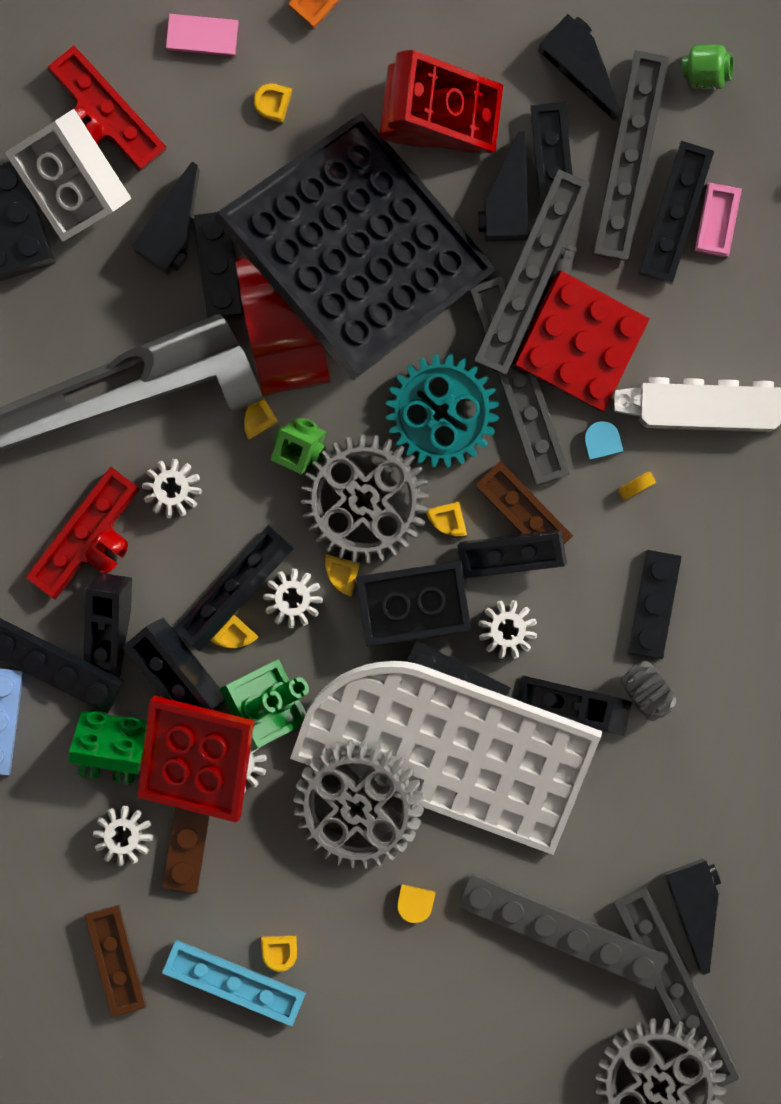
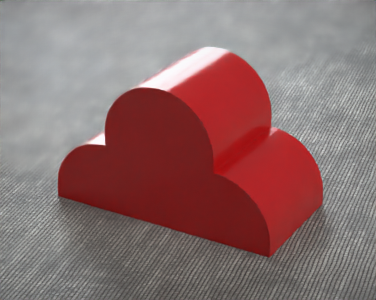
(439, 105)
(282, 346)

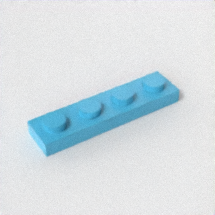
(234, 982)

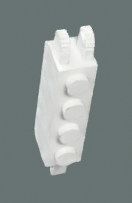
(702, 406)

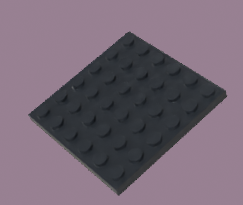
(355, 245)

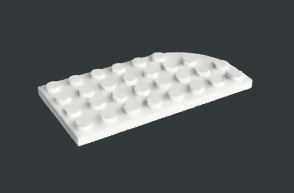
(468, 746)

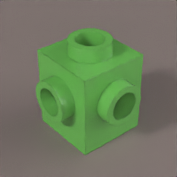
(298, 445)

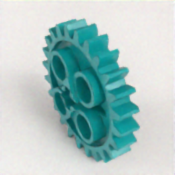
(423, 435)

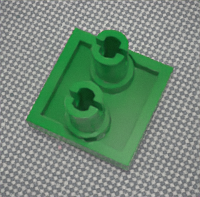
(269, 700)
(108, 744)

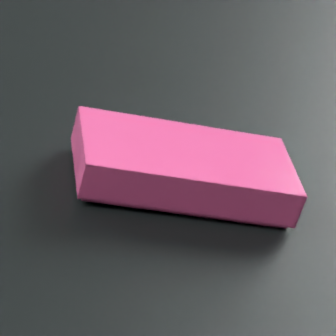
(202, 35)
(717, 220)

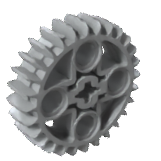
(376, 512)
(364, 816)
(659, 1067)

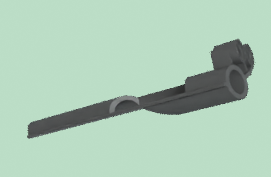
(170, 364)

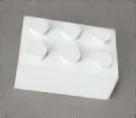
(68, 175)

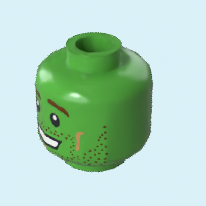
(708, 66)

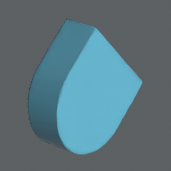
(602, 440)

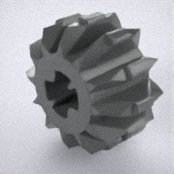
(648, 691)

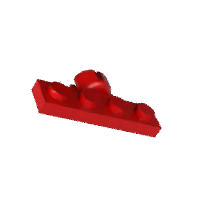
(104, 110)
(86, 536)

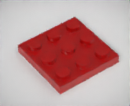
(580, 341)
(195, 758)

